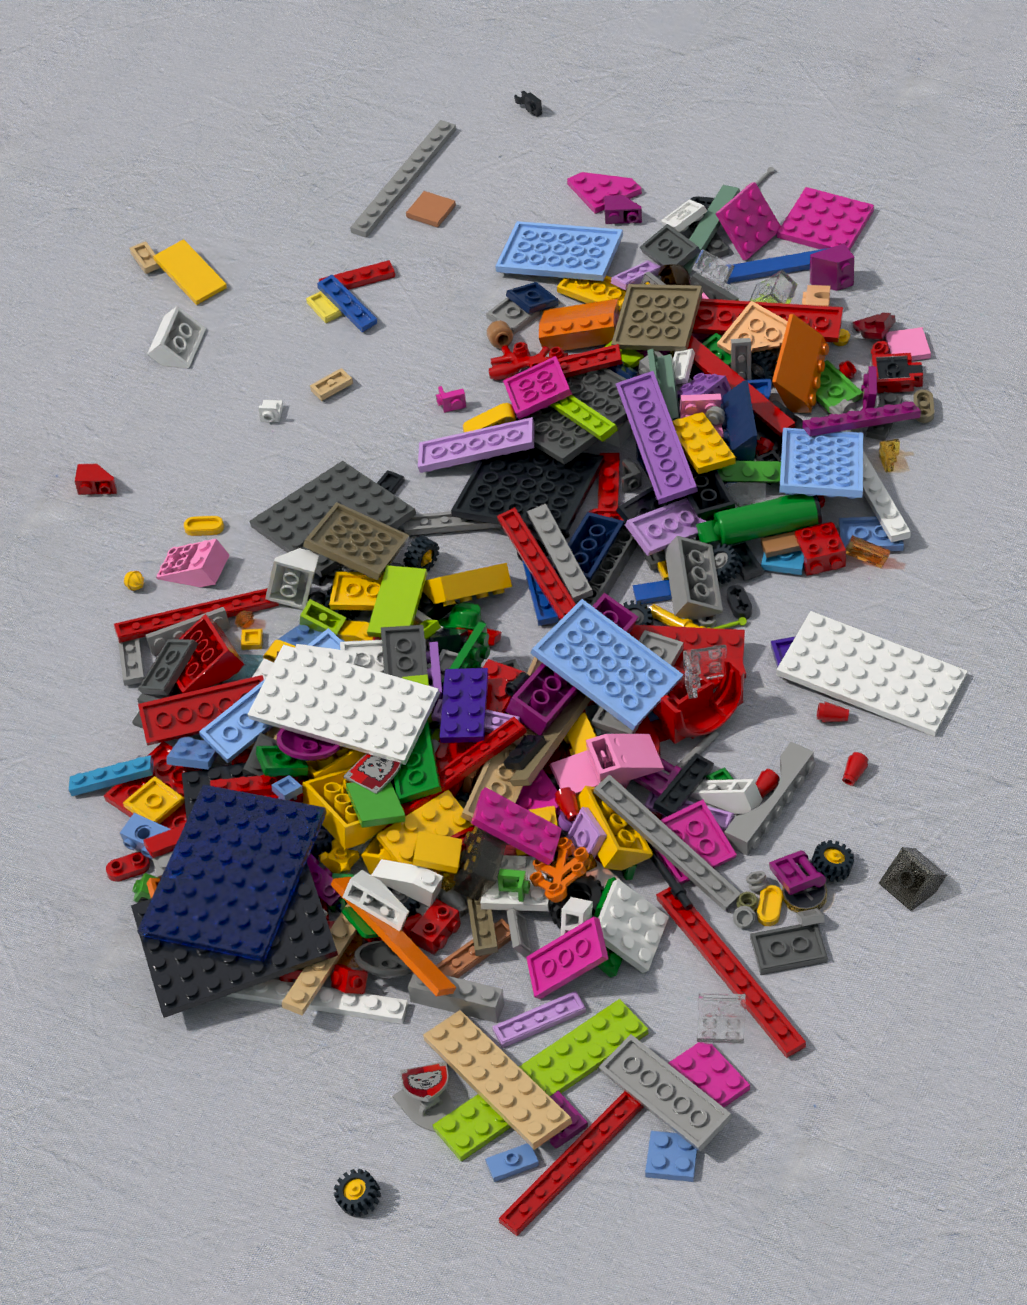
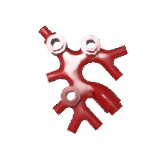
(520, 359)

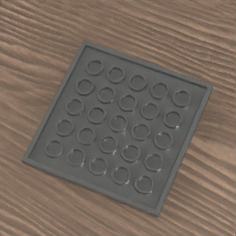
(564, 438)
(300, 512)

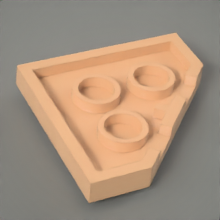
(759, 325)

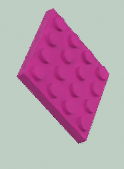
(825, 220)

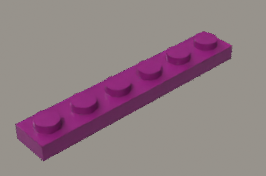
(860, 419)

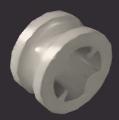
(710, 623)
(757, 881)

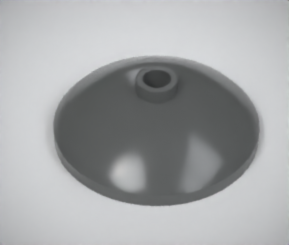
(380, 961)

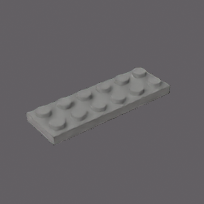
(664, 647)
(665, 1092)

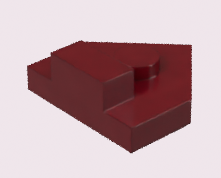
(875, 326)

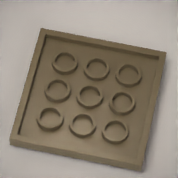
(657, 317)
(356, 541)

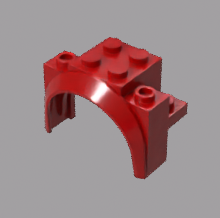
(707, 712)

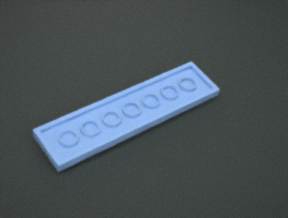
(233, 729)

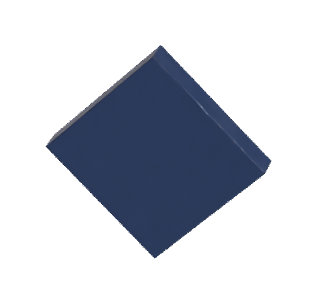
(532, 297)

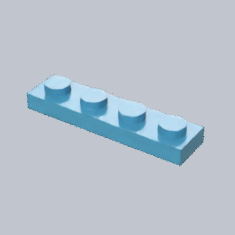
(111, 775)

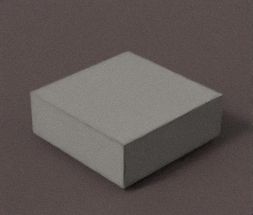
(810, 917)

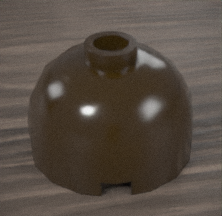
(674, 275)

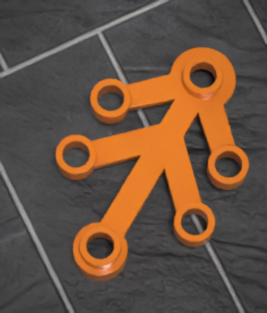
(557, 889)

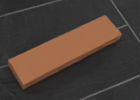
(465, 957)

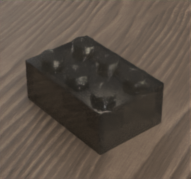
(479, 863)

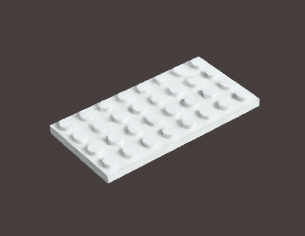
(872, 673)
(344, 704)

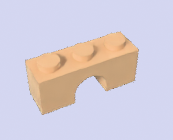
(816, 295)

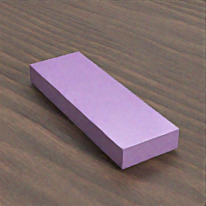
(635, 274)

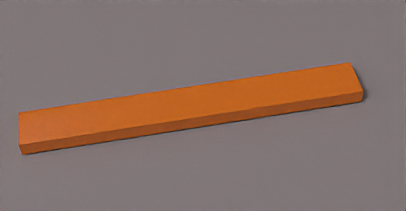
(402, 947)

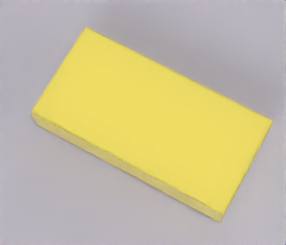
(323, 307)

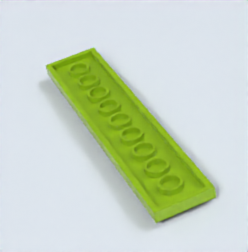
(552, 1069)

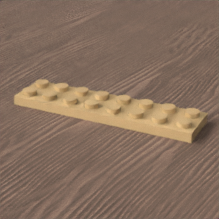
(497, 1079)

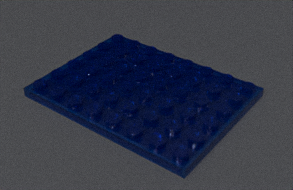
(232, 872)

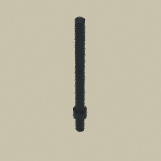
(677, 890)

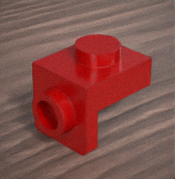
(349, 980)

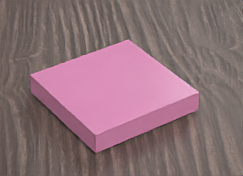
(909, 341)

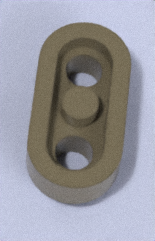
(924, 401)

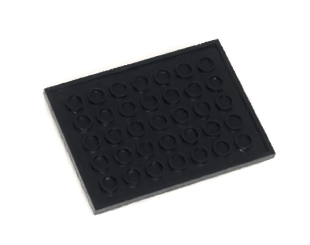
(195, 976)

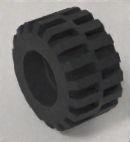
(582, 888)

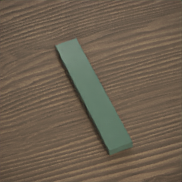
(710, 223)

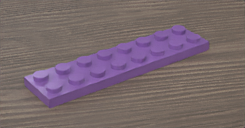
(656, 437)

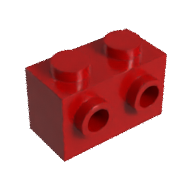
(435, 927)

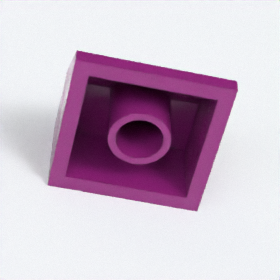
(832, 268)

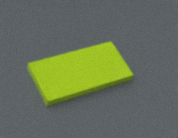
(397, 598)

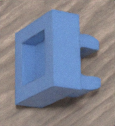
(287, 788)

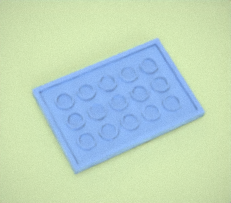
(559, 251)
(822, 464)
(607, 664)

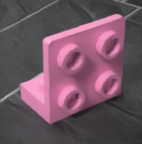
(700, 403)

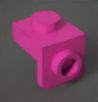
(451, 400)

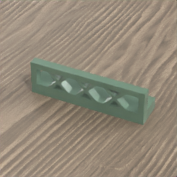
(665, 375)

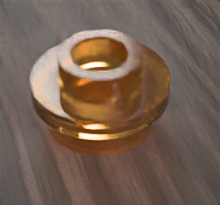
(244, 619)

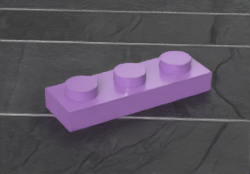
(434, 672)

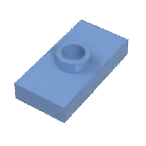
(511, 1162)

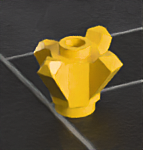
(339, 859)

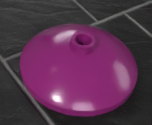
(304, 747)

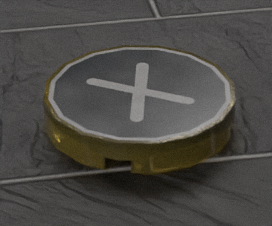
(806, 899)

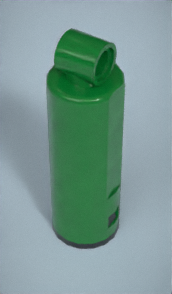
(761, 519)

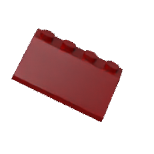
(212, 660)

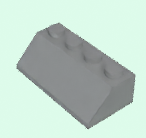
(692, 578)

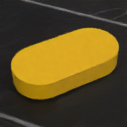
(203, 525)
(769, 905)

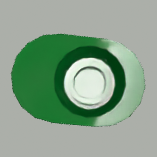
(463, 616)

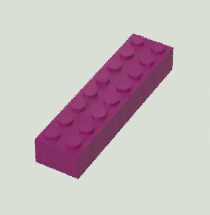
(547, 693)

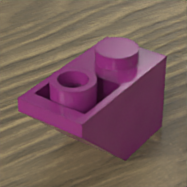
(621, 210)

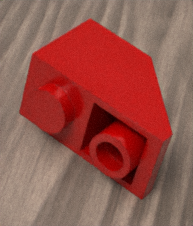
(94, 480)

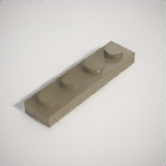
(482, 928)

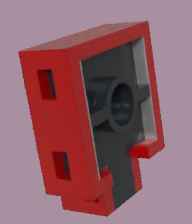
(897, 372)

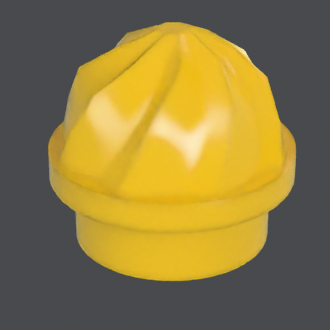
(134, 580)

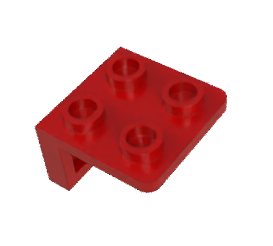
(821, 548)

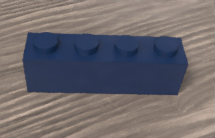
(739, 422)
(593, 542)

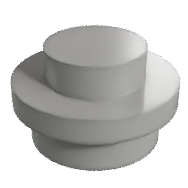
(715, 415)
(744, 917)

